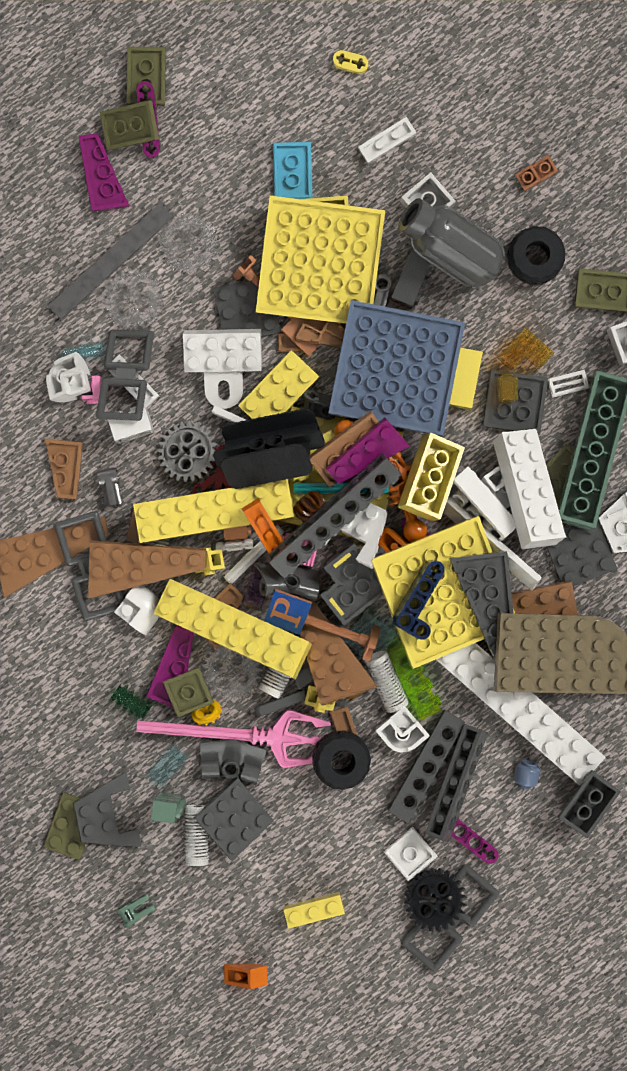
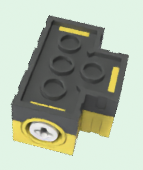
(354, 585)

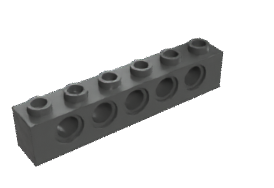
(456, 783)
(409, 812)

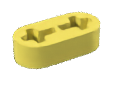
(348, 66)

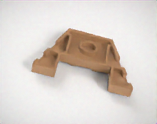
(330, 335)

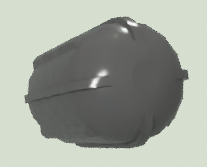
(452, 243)

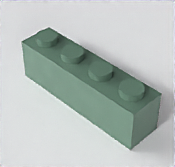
(167, 807)

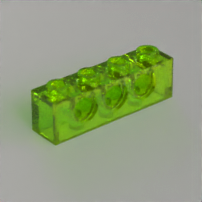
(423, 709)

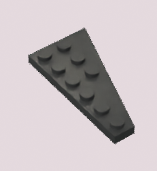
(487, 589)

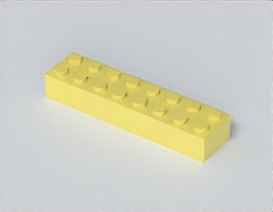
(209, 511)
(232, 629)

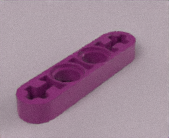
(140, 95)
(465, 838)

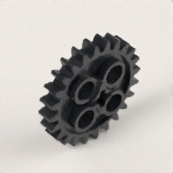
(434, 882)

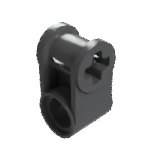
(318, 404)

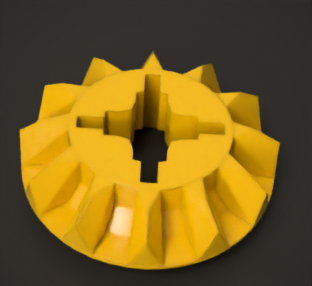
(198, 715)

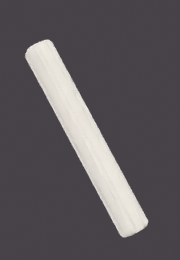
(248, 560)

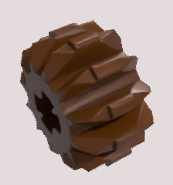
(308, 505)

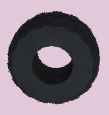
(523, 268)
(350, 775)

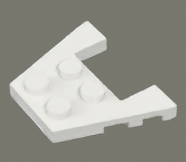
(614, 524)
(367, 528)

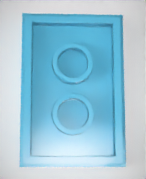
(292, 170)

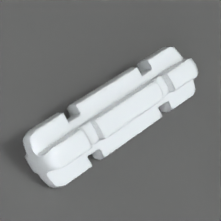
(234, 545)

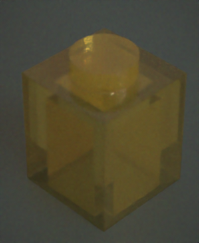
(507, 388)

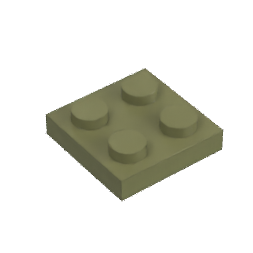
(188, 691)

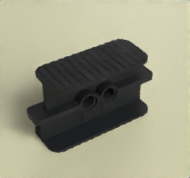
(269, 448)

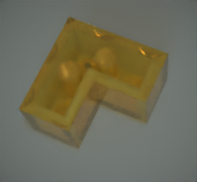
(526, 346)

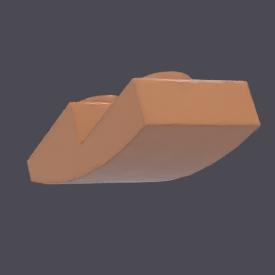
(536, 173)

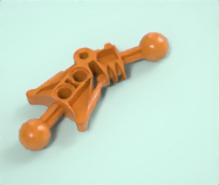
(414, 528)

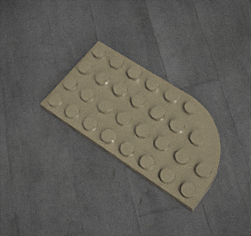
(559, 654)

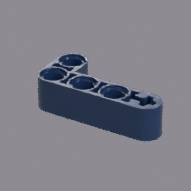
(422, 598)

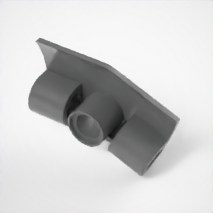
(302, 582)
(219, 754)

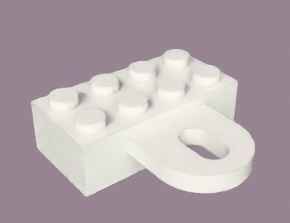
(222, 357)

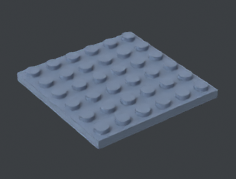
(397, 367)

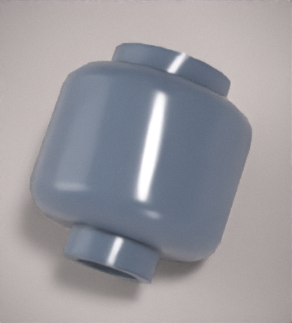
(526, 774)

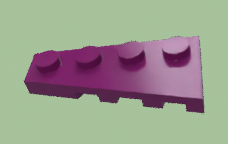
(101, 181)
(379, 439)
(173, 662)

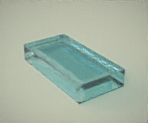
(168, 765)

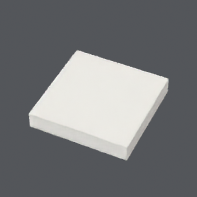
(410, 853)

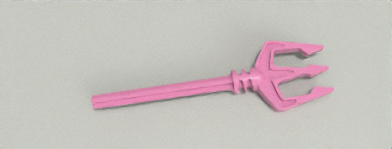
(276, 736)

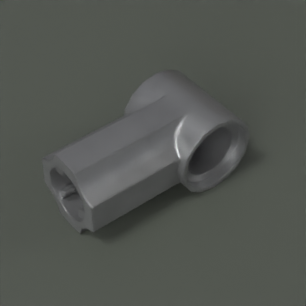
(381, 295)
(109, 483)

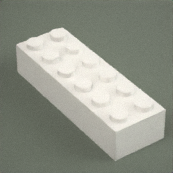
(529, 489)

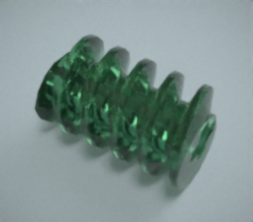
(131, 702)

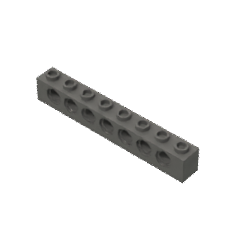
(335, 505)

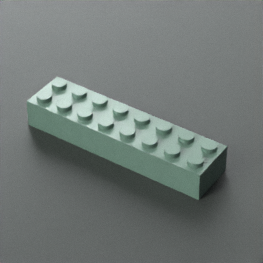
(594, 451)

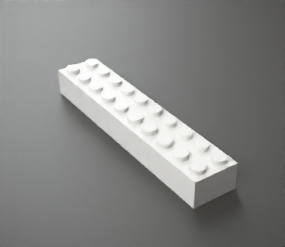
(525, 714)

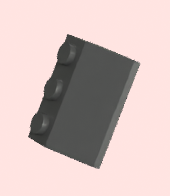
(589, 804)

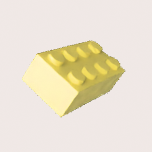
(280, 388)
(431, 477)

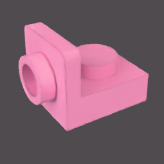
(95, 388)

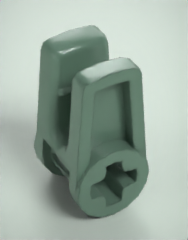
(135, 916)

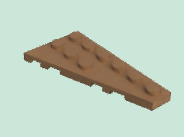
(37, 553)
(129, 565)
(332, 663)

